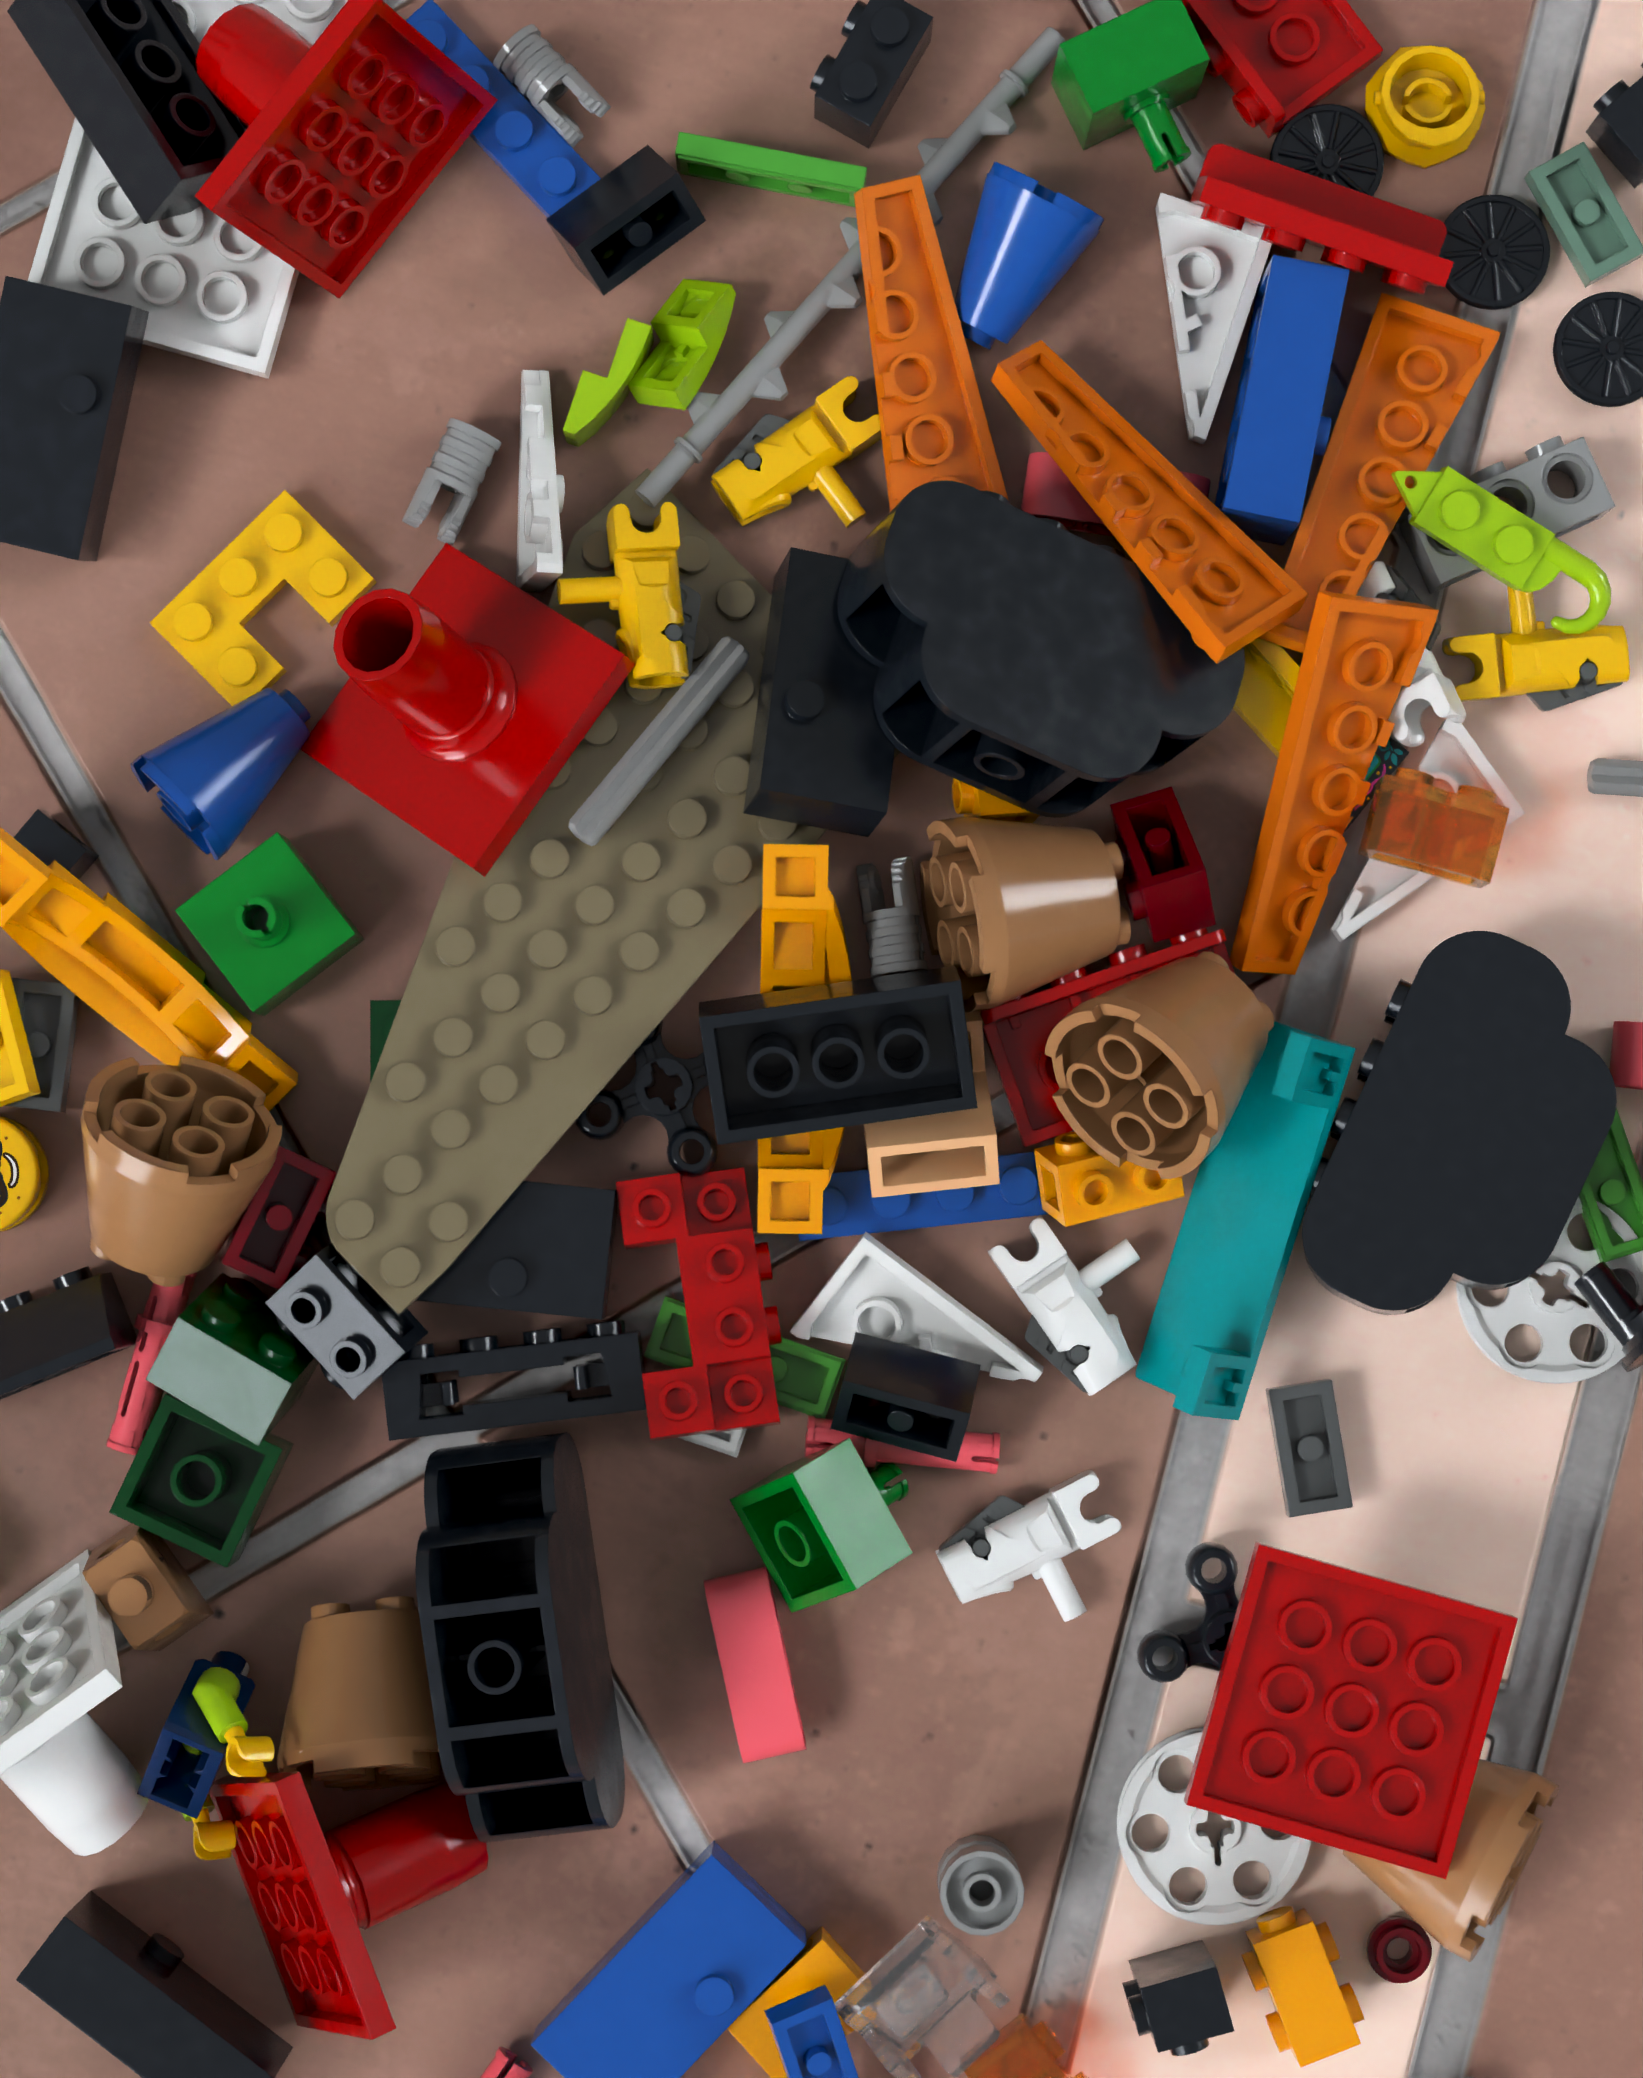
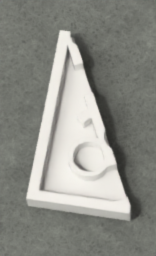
(1210, 294)
(539, 489)
(1452, 761)
(892, 1301)

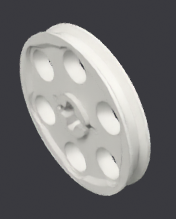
(1555, 1321)
(1187, 1847)

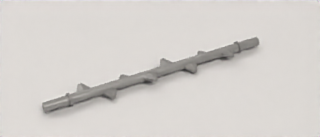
(839, 289)

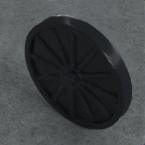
(1332, 145)
(1496, 251)
(1602, 349)

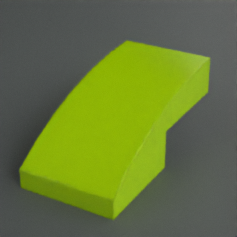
(690, 336)
(599, 396)

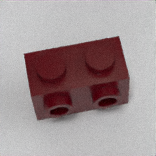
(1163, 865)
(278, 1219)

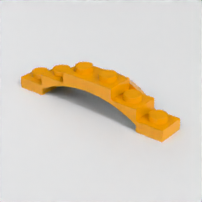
(799, 949)
(128, 971)

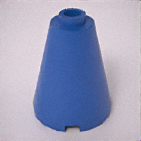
(1017, 253)
(225, 767)

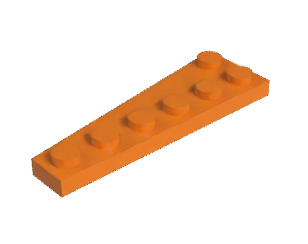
(921, 362)
(1392, 419)
(1176, 536)
(1338, 716)

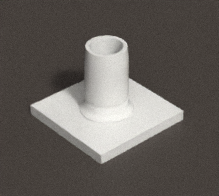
(53, 1755)

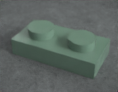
(1584, 214)

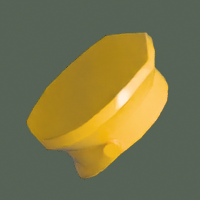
(1425, 105)

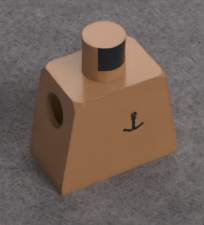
(145, 1589)

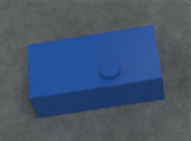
(1281, 398)
(673, 1977)

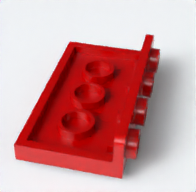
(1281, 53)
(1311, 210)
(1021, 1028)

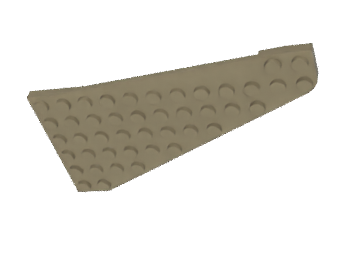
(564, 948)

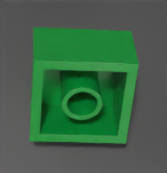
(1132, 77)
(269, 924)
(824, 1524)

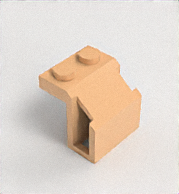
(939, 1148)

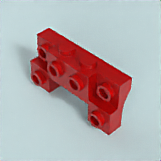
(723, 1300)

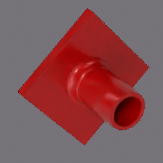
(334, 133)
(461, 703)
(1350, 1710)
(322, 1888)

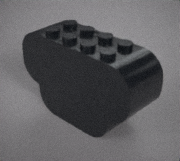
(1023, 652)
(1463, 1134)
(518, 1640)

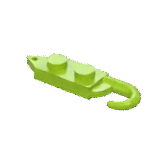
(1500, 540)

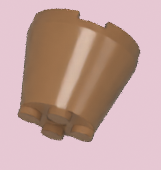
(1019, 904)
(1160, 1063)
(172, 1162)
(361, 1700)
(1486, 1861)

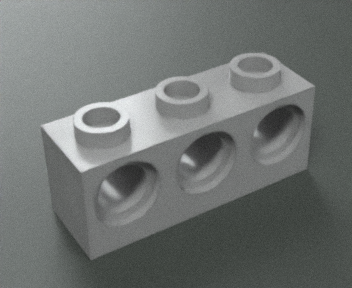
(1531, 495)

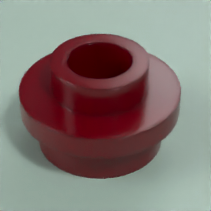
(1405, 1968)

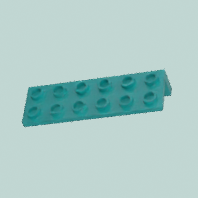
(1243, 1227)

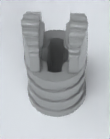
(545, 78)
(458, 468)
(895, 931)

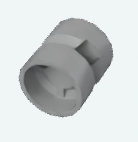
(980, 1885)

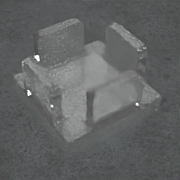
(922, 1998)

